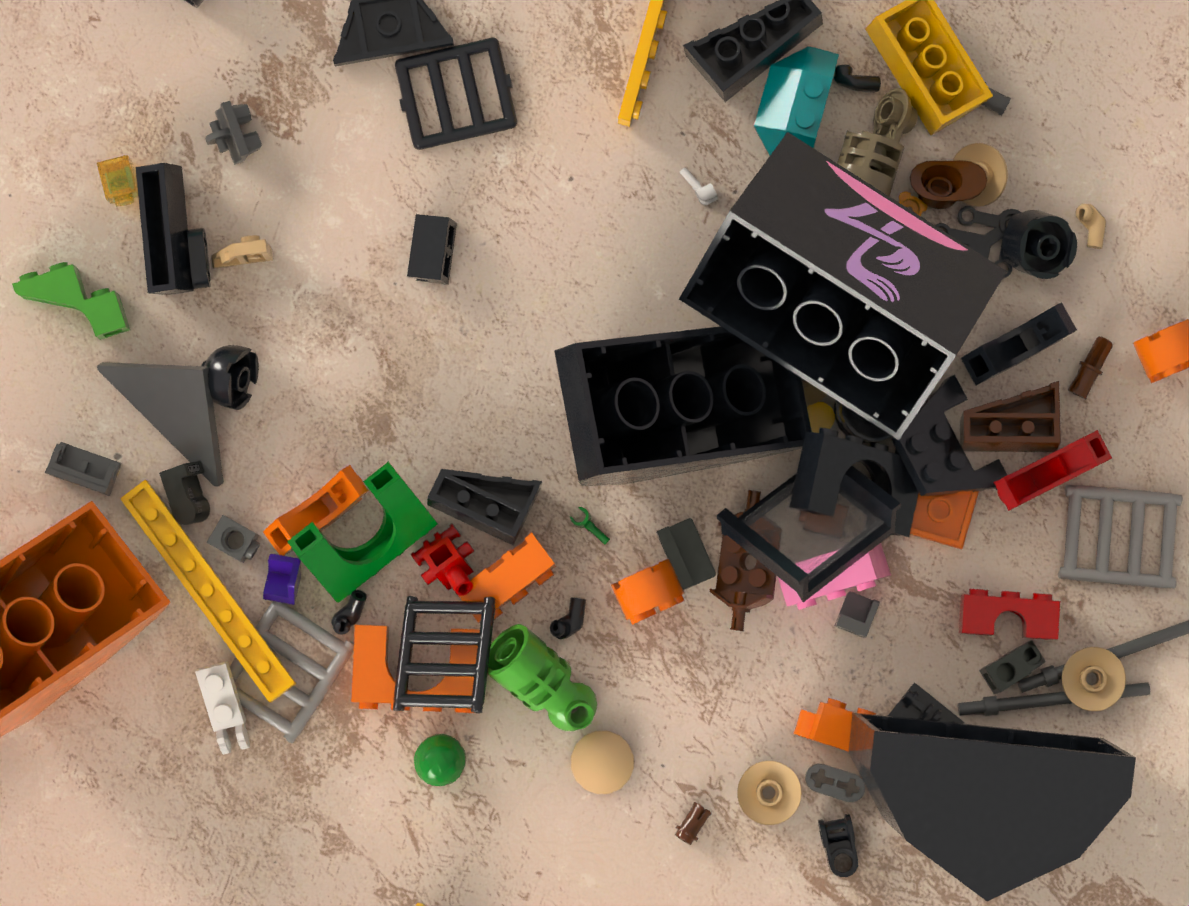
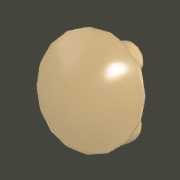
(602, 762)

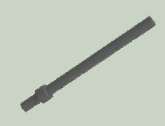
(1050, 676)
(991, 705)

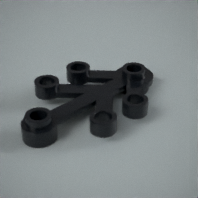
(979, 242)

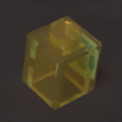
(118, 180)

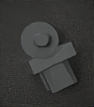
(228, 132)

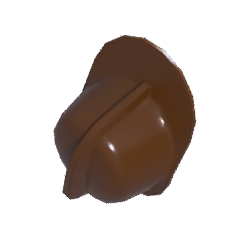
(945, 182)

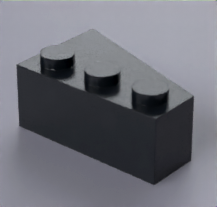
(485, 502)

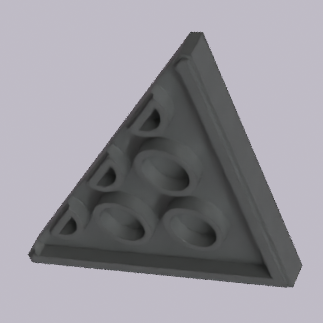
(176, 404)

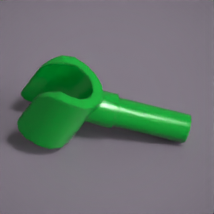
(590, 526)

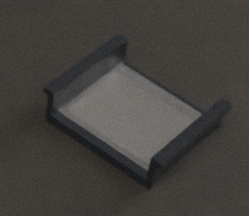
(809, 547)

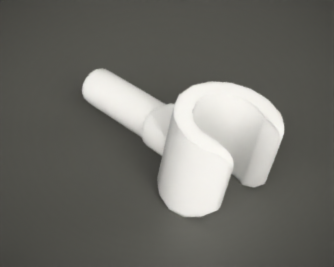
(704, 194)

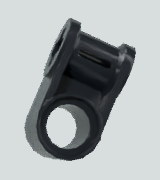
(839, 843)

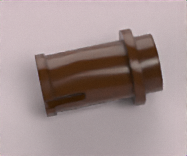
(692, 823)

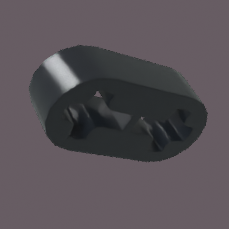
(199, 258)

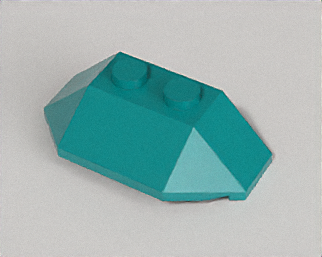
(795, 97)

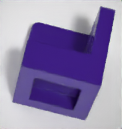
(282, 579)

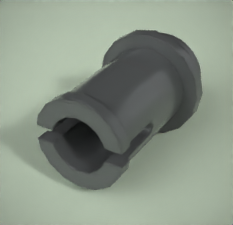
(998, 102)

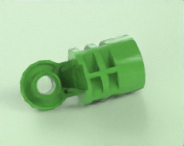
(540, 678)

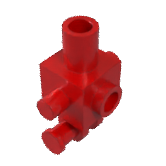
(446, 561)

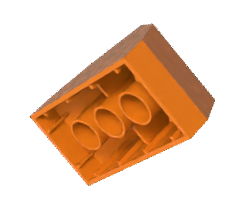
(67, 610)

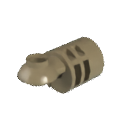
(878, 154)

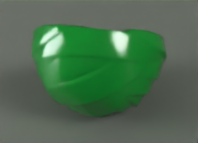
(439, 760)

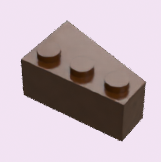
(1014, 424)

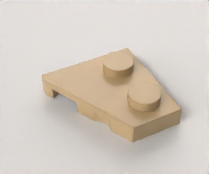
(248, 251)

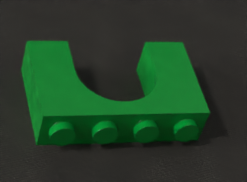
(348, 568)

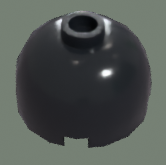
(230, 375)

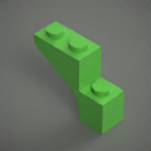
(65, 288)

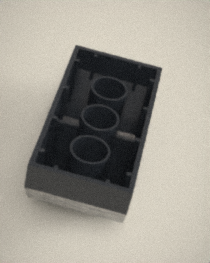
(676, 405)
(988, 798)

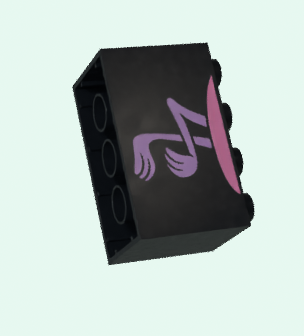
(842, 285)

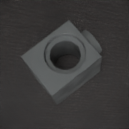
(220, 537)

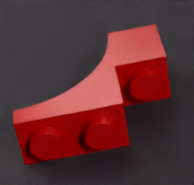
(1052, 470)

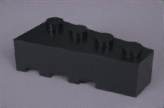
(748, 47)

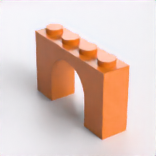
(374, 683)

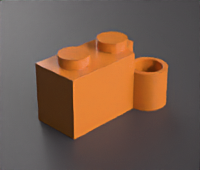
(829, 725)

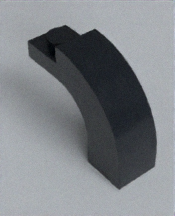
(1019, 344)

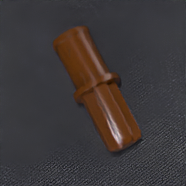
(1091, 367)

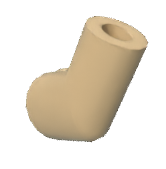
(1094, 223)

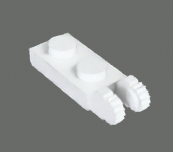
(223, 704)

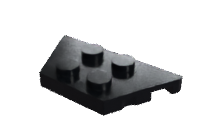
(388, 29)

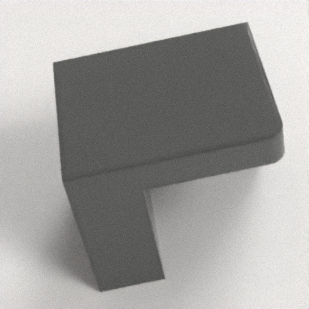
(857, 614)

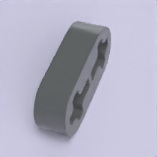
(837, 775)

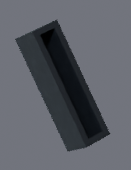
(164, 228)

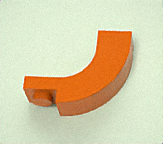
(322, 508)

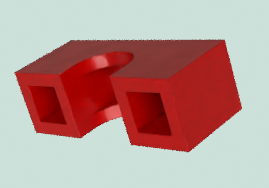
(1038, 615)

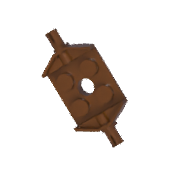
(735, 583)

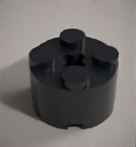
(1039, 244)

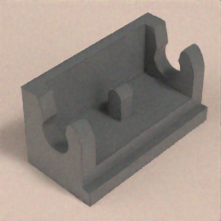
(83, 468)

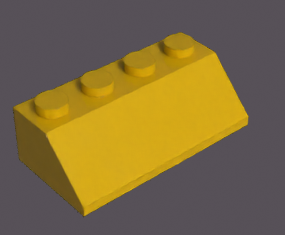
(928, 62)

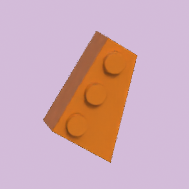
(511, 575)

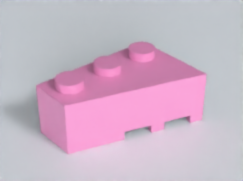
(860, 574)

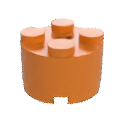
(1165, 351)
(647, 590)

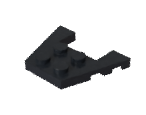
(934, 453)

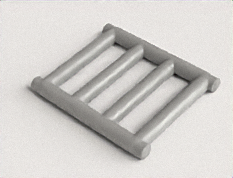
(1138, 500)
(325, 676)

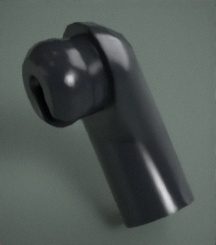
(856, 82)
(349, 613)
(571, 622)

